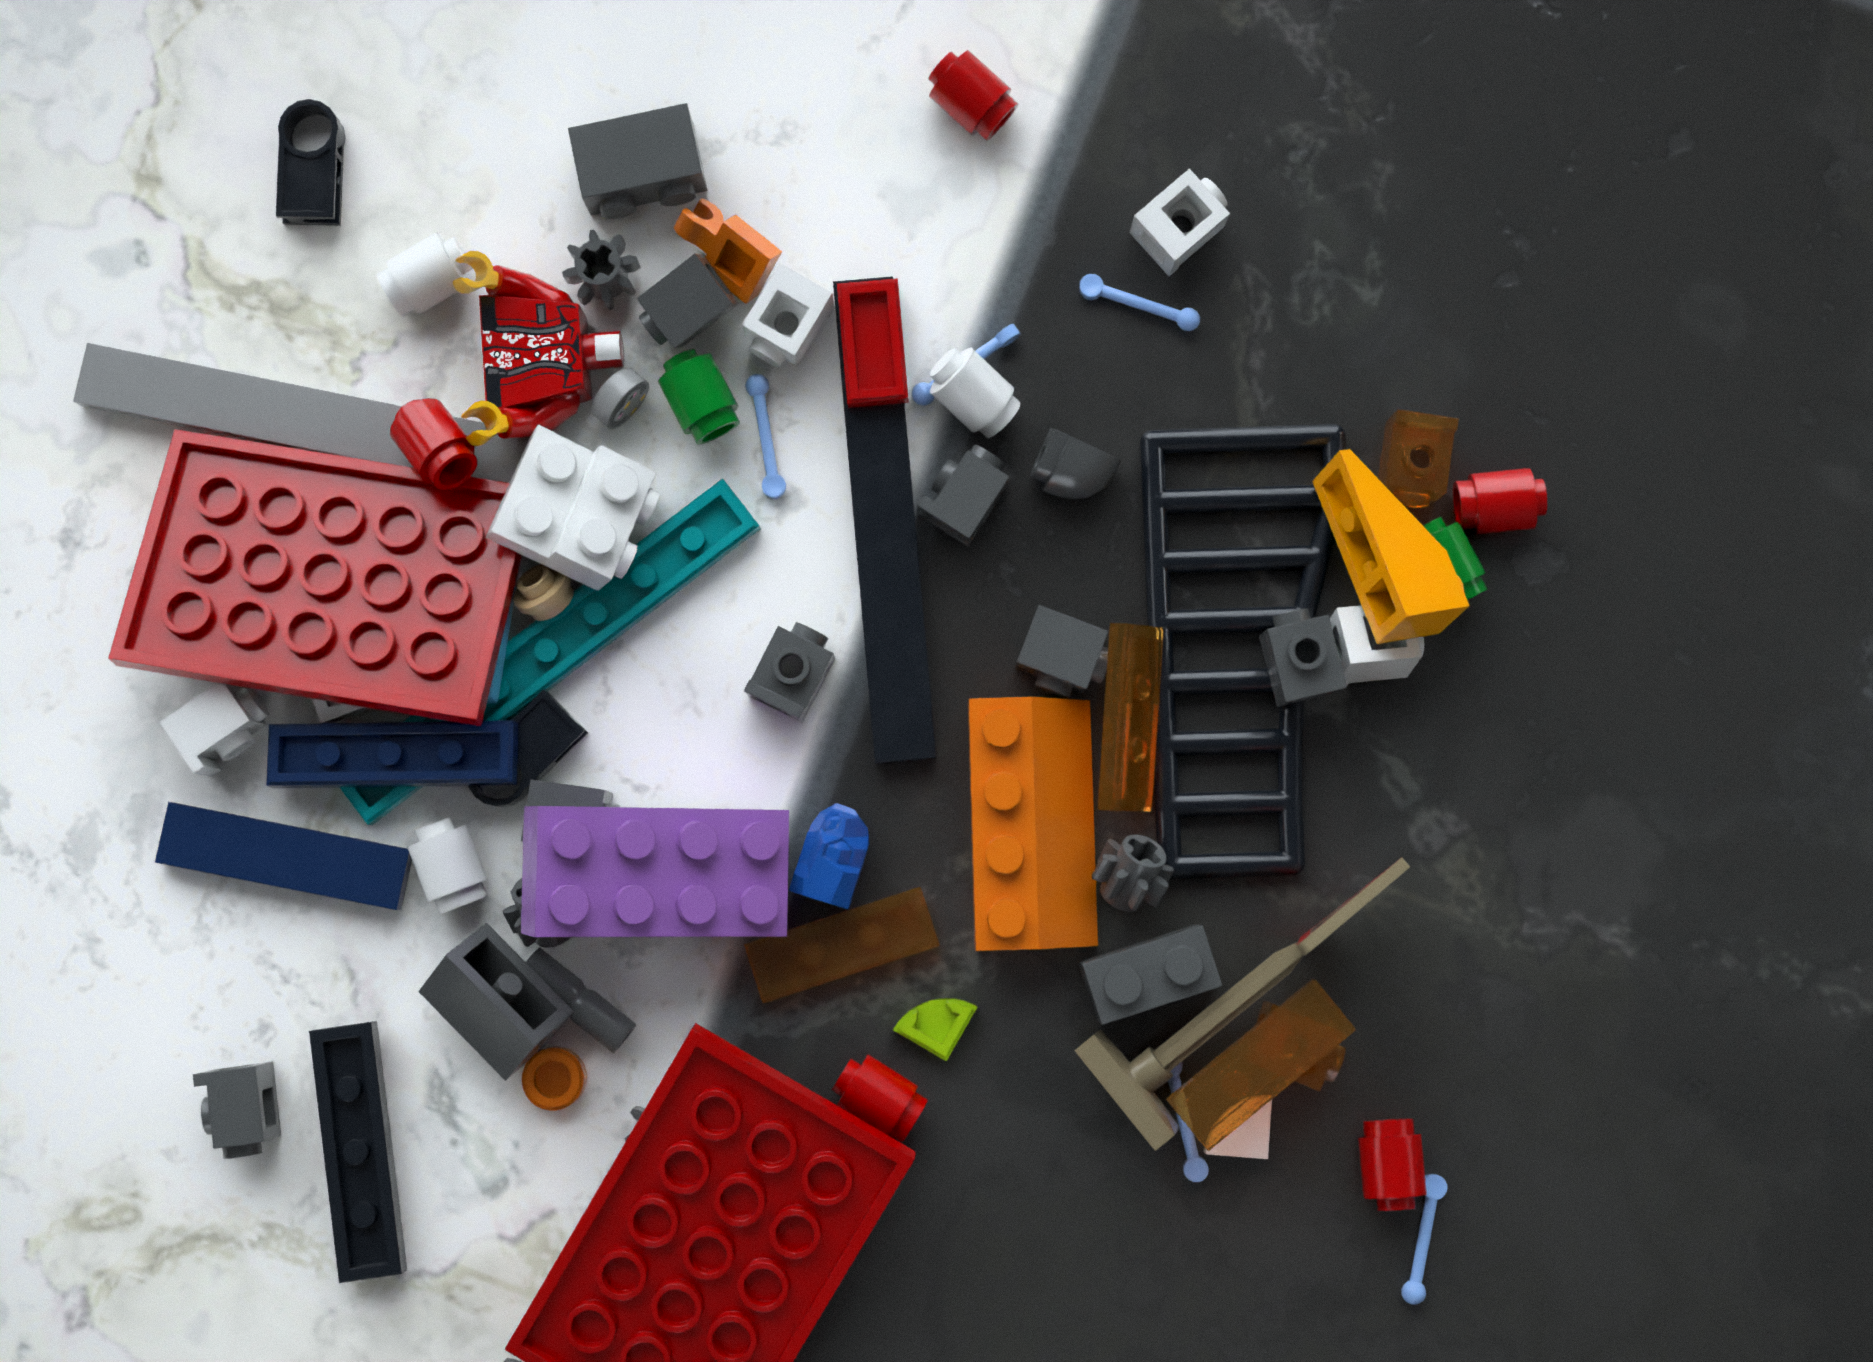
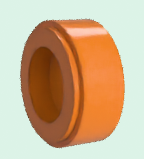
(554, 1078)

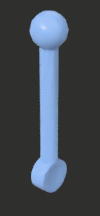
(1092, 287)
(921, 391)
(773, 484)
(1194, 1166)
(1413, 1290)

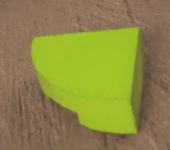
(936, 1024)

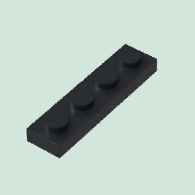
(358, 1152)

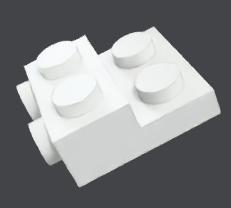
(574, 508)

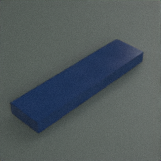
(392, 754)
(284, 856)

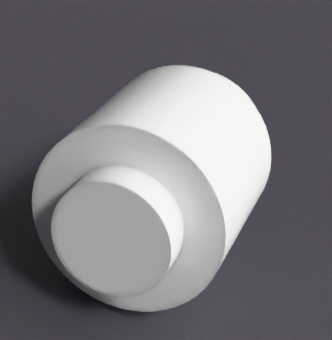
(423, 274)
(973, 392)
(447, 865)

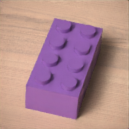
(654, 872)

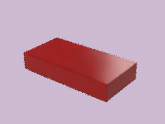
(872, 343)

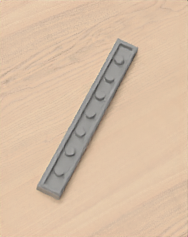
(261, 409)

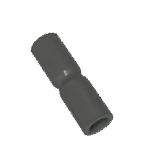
(590, 1009)

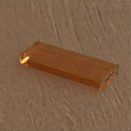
(1130, 717)
(842, 945)
(1260, 1064)

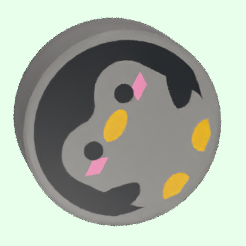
(619, 398)

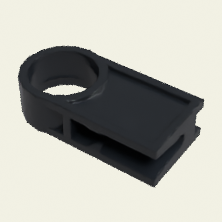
(312, 180)
(544, 739)

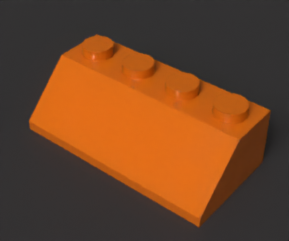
(1032, 823)

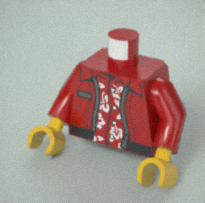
(532, 352)

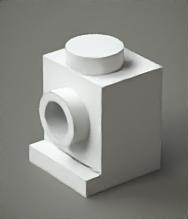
(1187, 197)
(787, 296)
(1354, 646)
(215, 726)

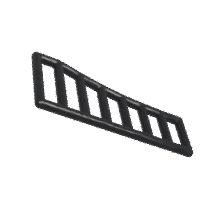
(1162, 562)

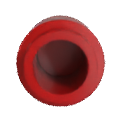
(971, 94)
(433, 443)
(1499, 501)
(879, 1097)
(1392, 1163)

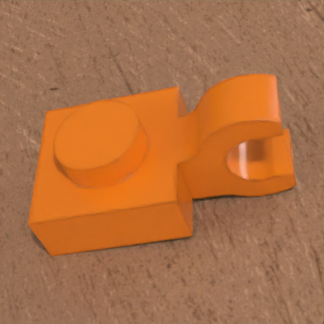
(731, 247)

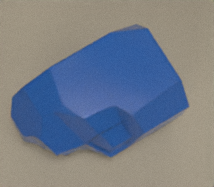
(832, 857)

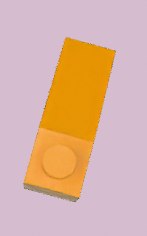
(1390, 556)

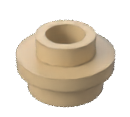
(542, 593)

